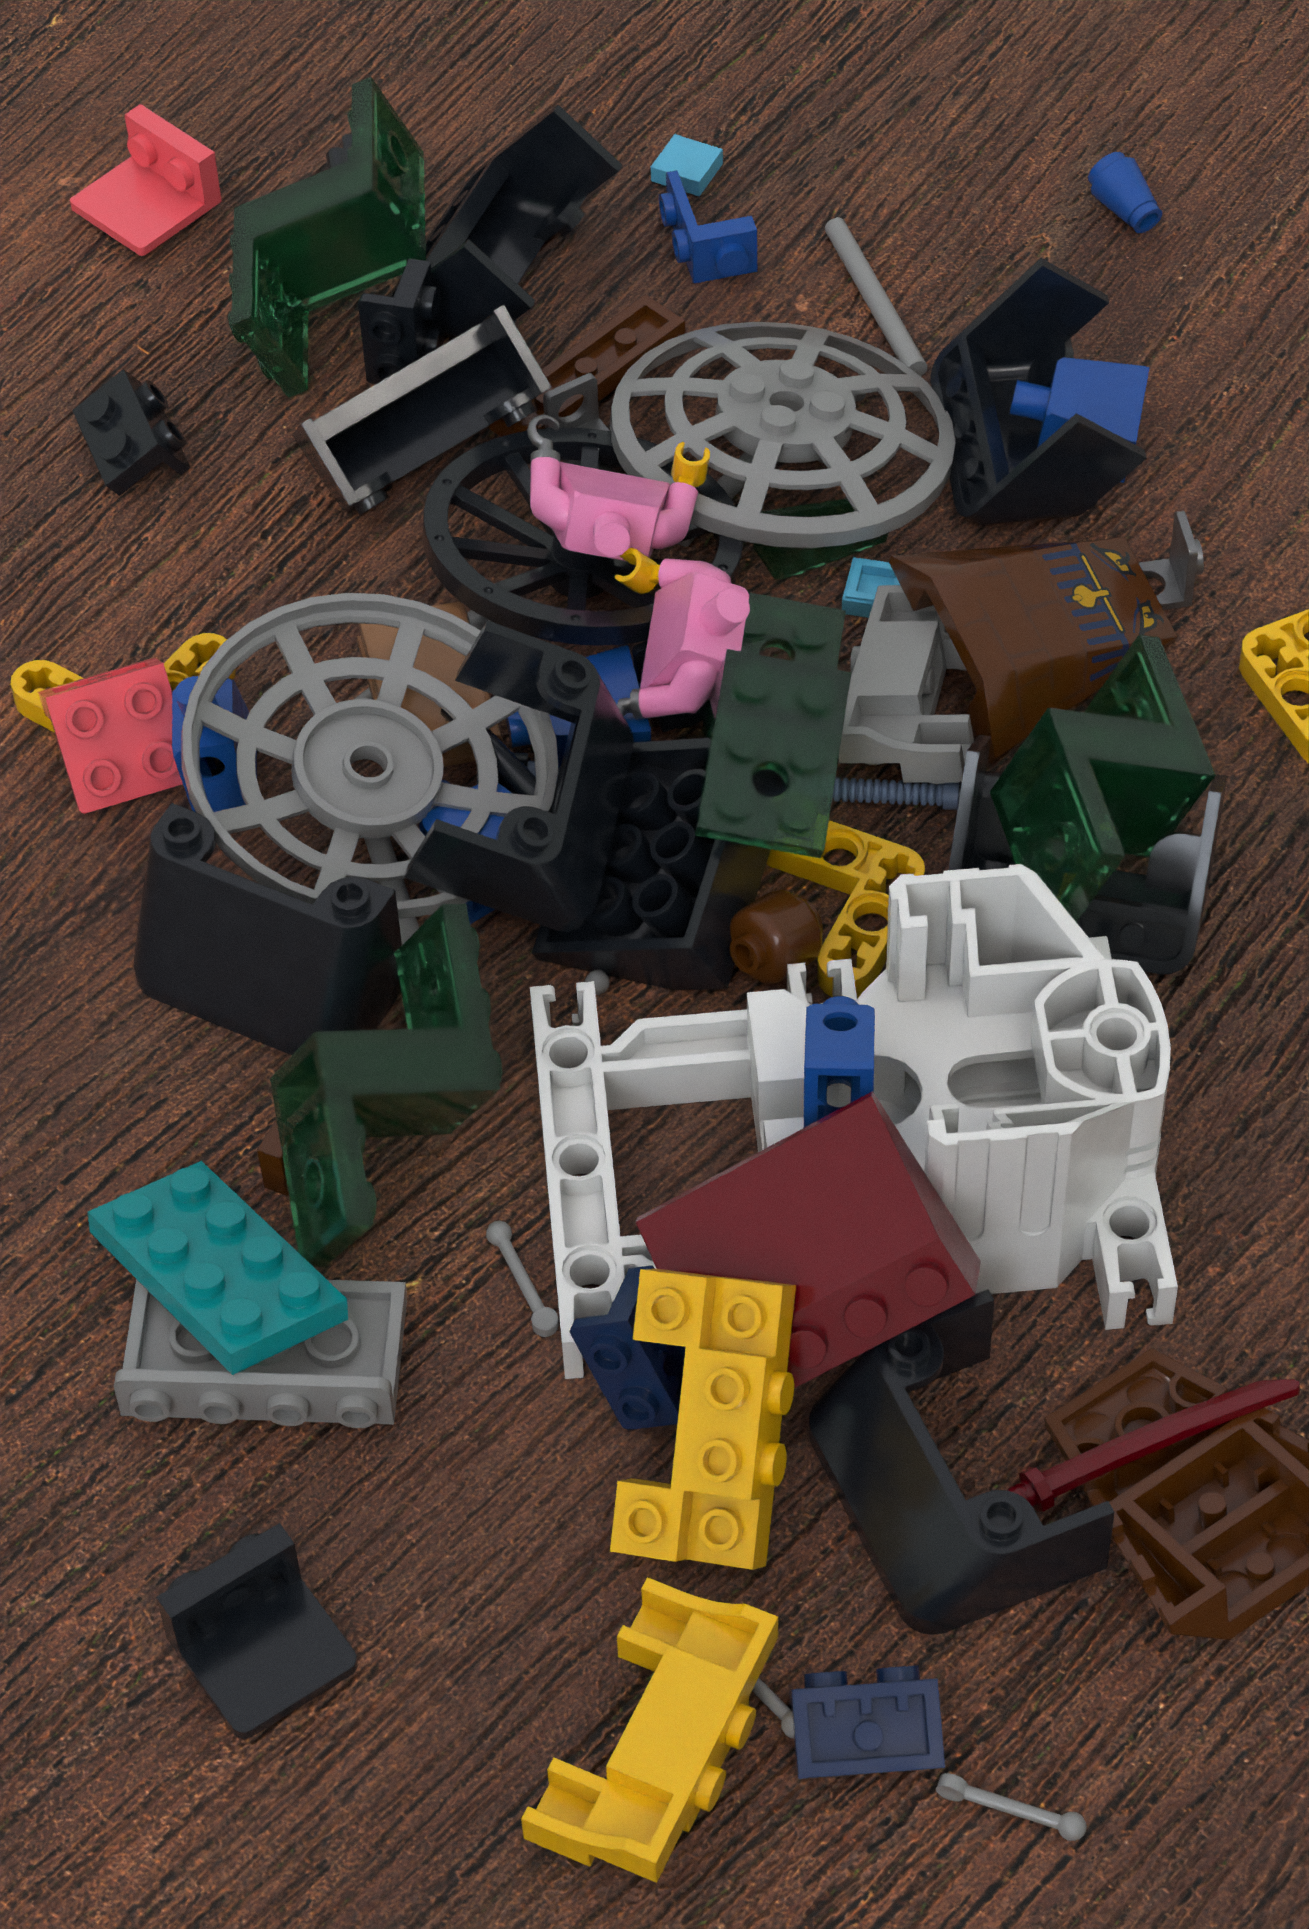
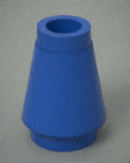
(1123, 190)

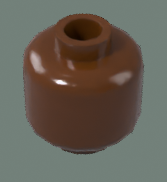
(775, 933)

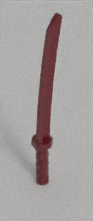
(1042, 1487)

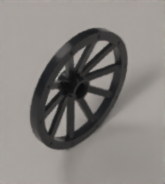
(567, 571)

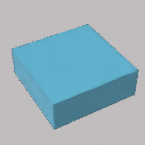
(692, 159)
(862, 585)

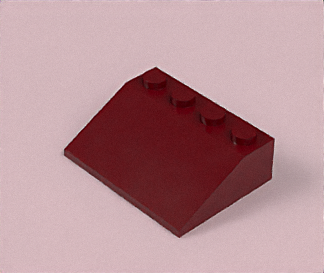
(837, 1217)

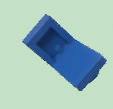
(708, 249)

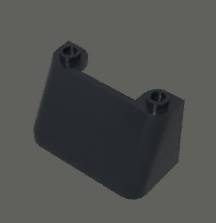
(257, 954)

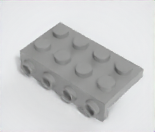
(332, 1378)

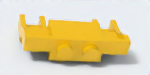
(726, 1420)
(675, 1741)

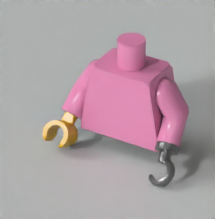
(609, 510)
(690, 629)

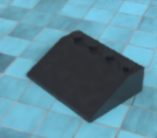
(663, 887)

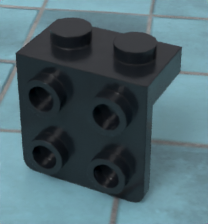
(255, 1633)

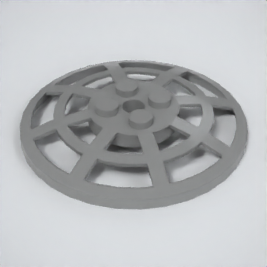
(787, 416)
(353, 732)

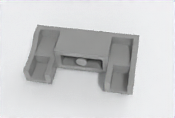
(897, 691)

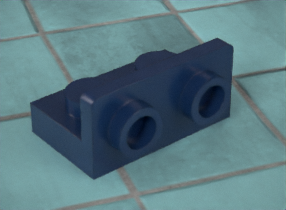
(634, 1375)
(867, 1725)

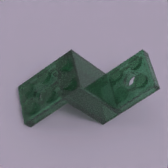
(327, 238)
(779, 720)
(1103, 778)
(385, 1084)

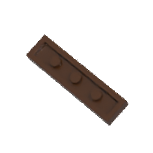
(606, 355)

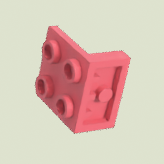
(156, 189)
(115, 734)

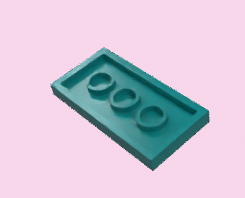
(218, 1267)

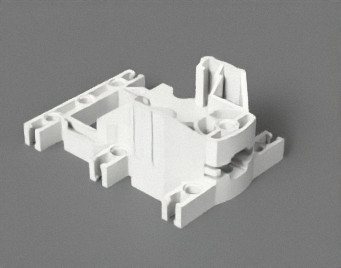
(999, 1052)

